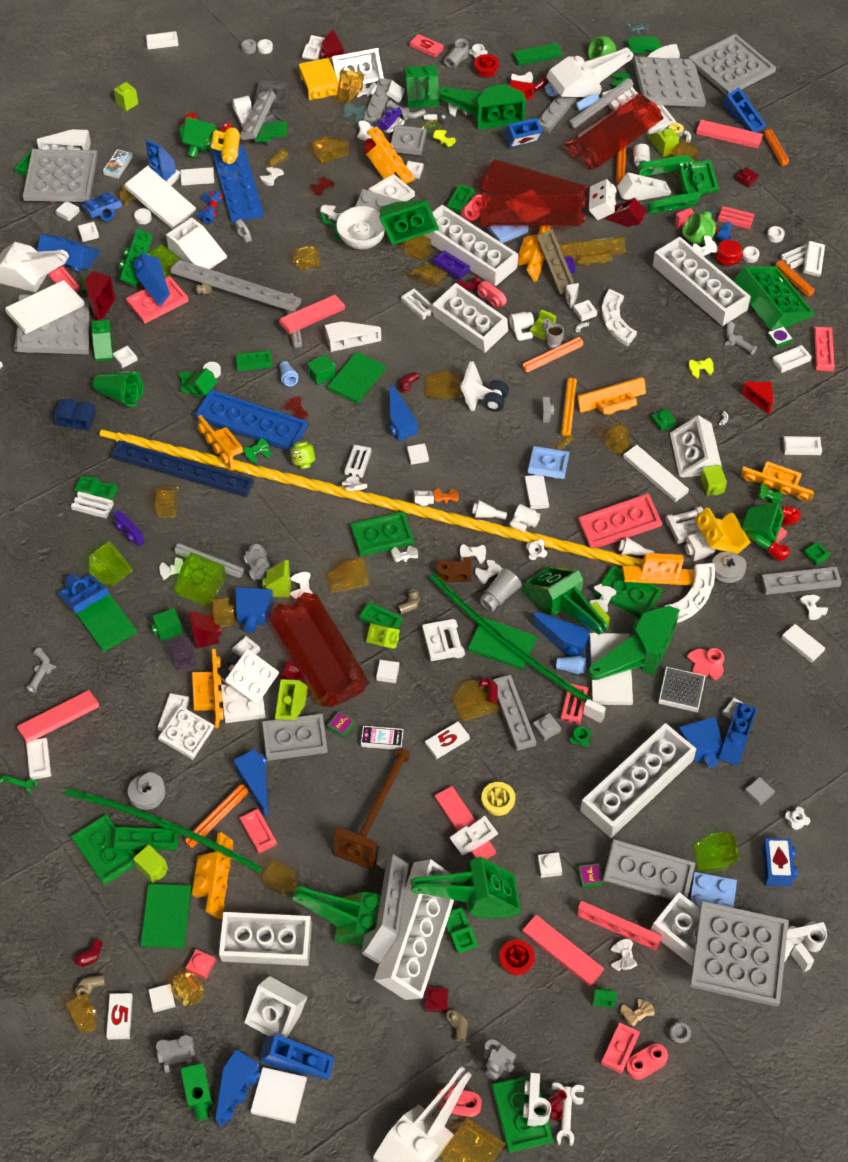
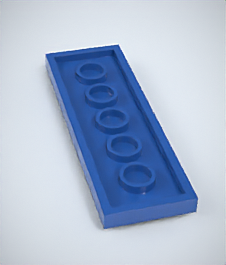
(238, 186)
(251, 420)

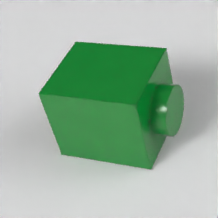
(321, 370)
(201, 382)
(166, 624)

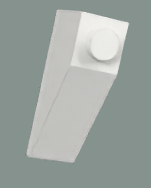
(66, 140)
(642, 187)
(348, 335)

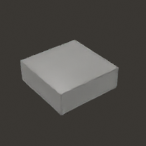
(759, 791)

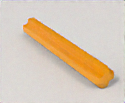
(568, 407)

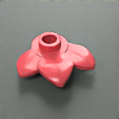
(705, 665)

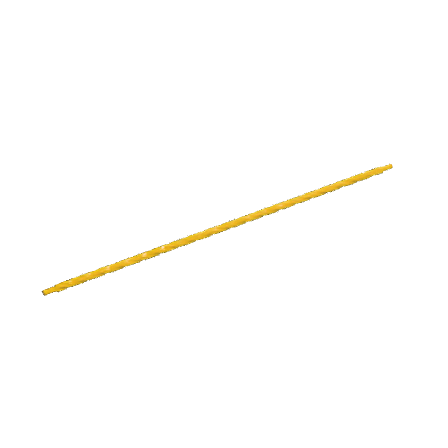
(382, 501)

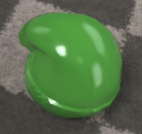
(600, 47)
(699, 226)

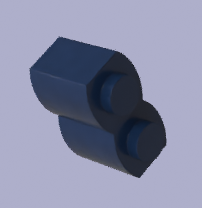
(74, 414)

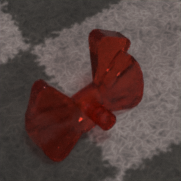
(325, 183)
(295, 403)

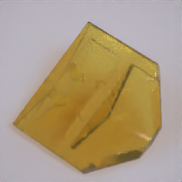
(430, 274)
(443, 385)
(473, 701)

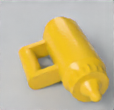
(230, 144)

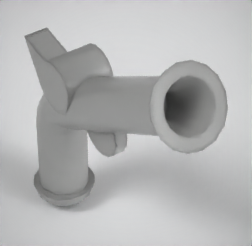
(405, 111)
(733, 339)
(44, 668)

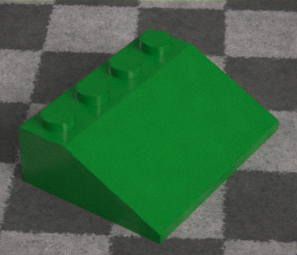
(771, 297)

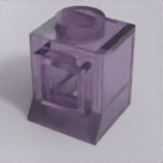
(182, 650)

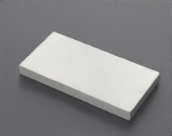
(160, 197)
(44, 306)
(615, 688)

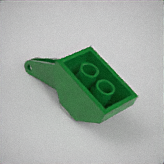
(421, 86)
(493, 107)
(560, 590)
(643, 648)
(484, 886)
(351, 914)

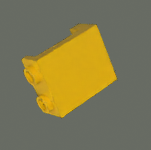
(319, 78)
(724, 533)

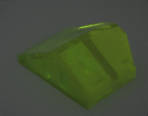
(108, 565)
(717, 852)

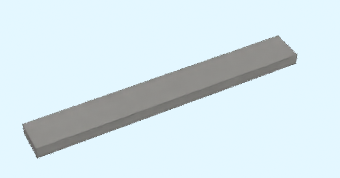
(236, 285)

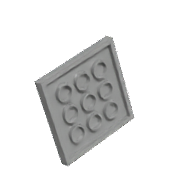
(732, 64)
(669, 81)
(60, 175)
(64, 335)
(739, 953)

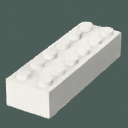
(472, 246)
(701, 281)
(637, 780)
(421, 928)

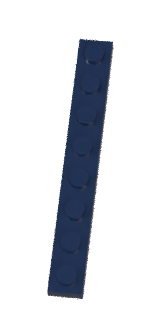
(182, 468)

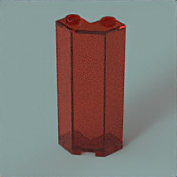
(615, 131)
(515, 180)
(532, 210)
(319, 650)

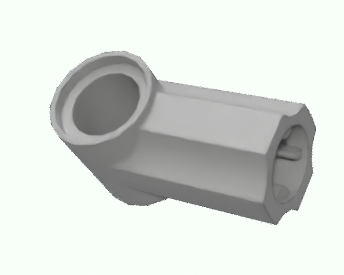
(458, 53)

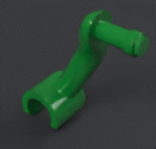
(329, 222)
(26, 784)

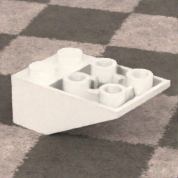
(195, 245)

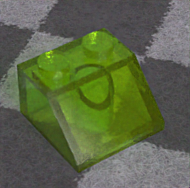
(200, 579)

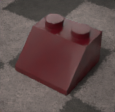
(99, 294)

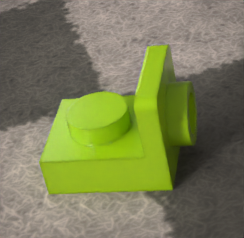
(537, 328)
(383, 636)

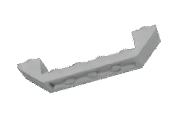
(379, 940)

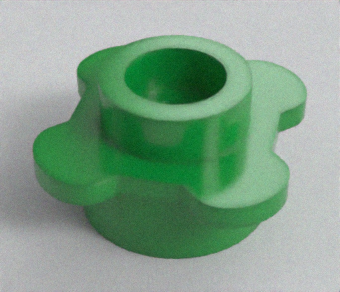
(581, 731)

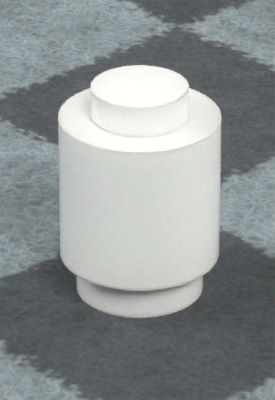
(641, 154)

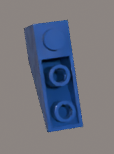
(160, 160)
(738, 734)
(235, 1081)

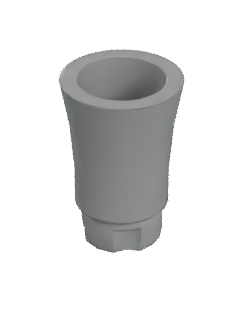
(500, 589)

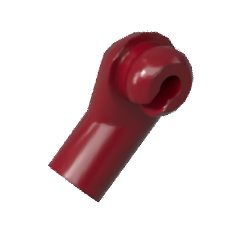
(541, 83)
(469, 286)
(405, 383)
(491, 687)
(91, 956)
(556, 1104)

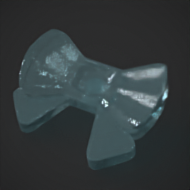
(642, 27)
(359, 111)

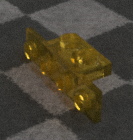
(595, 250)

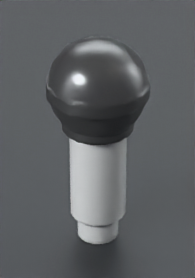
(441, 117)

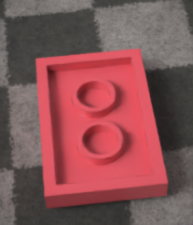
(148, 309)

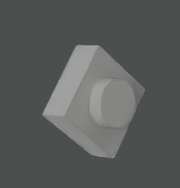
(547, 409)
(547, 727)

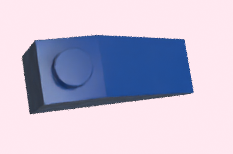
(743, 111)
(150, 273)
(401, 419)
(564, 635)
(253, 774)
(295, 1057)

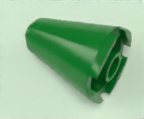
(120, 386)

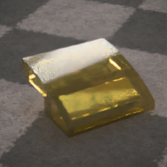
(472, 1144)

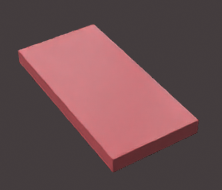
(620, 521)

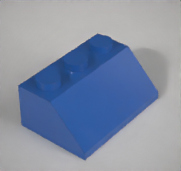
(80, 255)

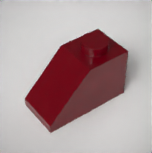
(331, 46)
(627, 213)
(204, 630)

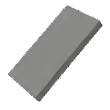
(648, 871)

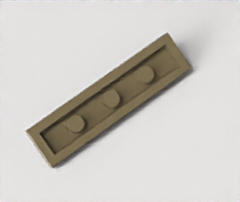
(556, 260)

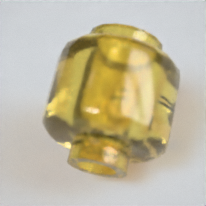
(187, 989)

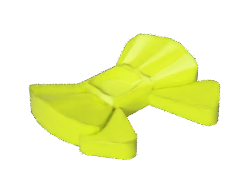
(440, 134)
(695, 366)

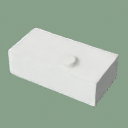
(470, 317)
(679, 927)
(265, 938)

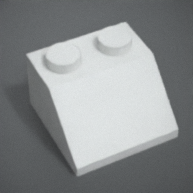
(275, 1008)

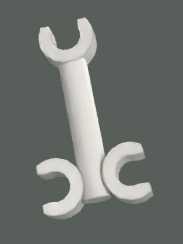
(566, 1113)

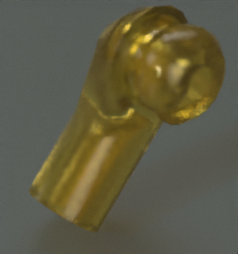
(281, 156)

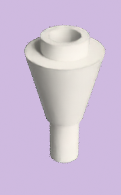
(484, 510)
(630, 547)

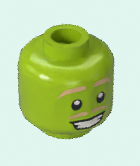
(302, 454)

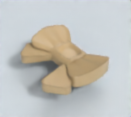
(631, 1017)

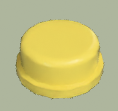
(498, 798)

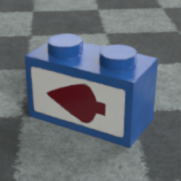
(523, 132)
(778, 862)

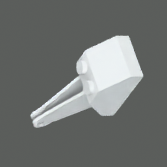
(580, 78)
(27, 268)
(420, 1135)

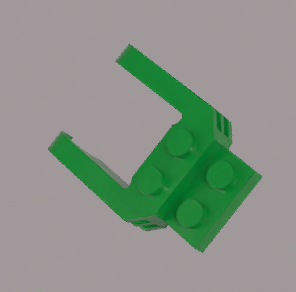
(694, 178)

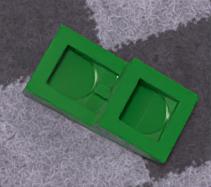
(643, 43)
(272, 129)
(92, 486)
(460, 931)

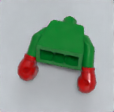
(198, 134)
(763, 526)

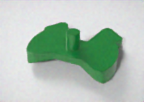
(621, 76)
(185, 377)
(261, 446)
(763, 493)

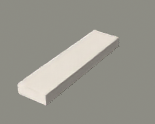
(656, 473)

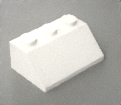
(363, 62)
(694, 447)

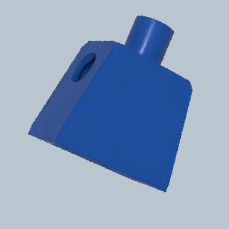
(253, 607)
(705, 738)

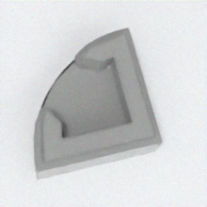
(243, 231)

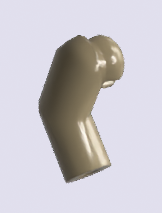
(204, 288)
(412, 602)
(88, 983)
(460, 1023)

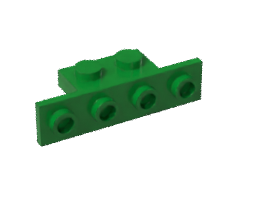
(139, 245)

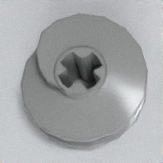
(729, 567)
(146, 791)

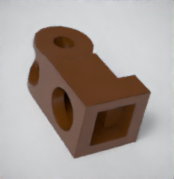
(454, 571)

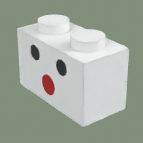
(602, 199)

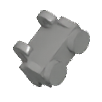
(258, 561)
(175, 1051)
(499, 1060)

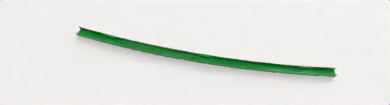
(507, 643)
(165, 824)

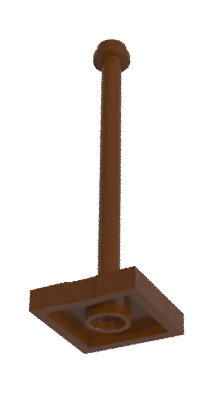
(357, 847)

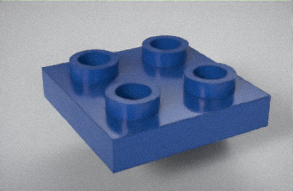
(96, 206)
(84, 594)

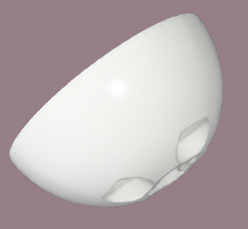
(360, 227)

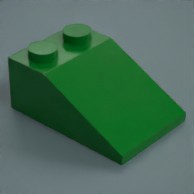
(407, 220)

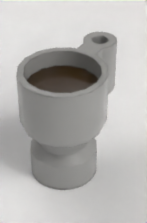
(554, 334)

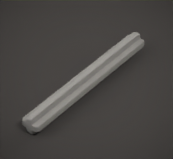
(601, 103)

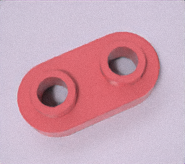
(472, 211)
(491, 294)
(647, 1060)
(465, 1099)

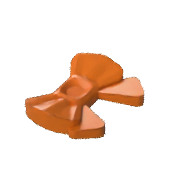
(439, 496)

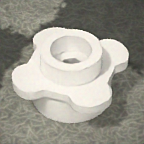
(477, 49)
(537, 544)
(793, 822)

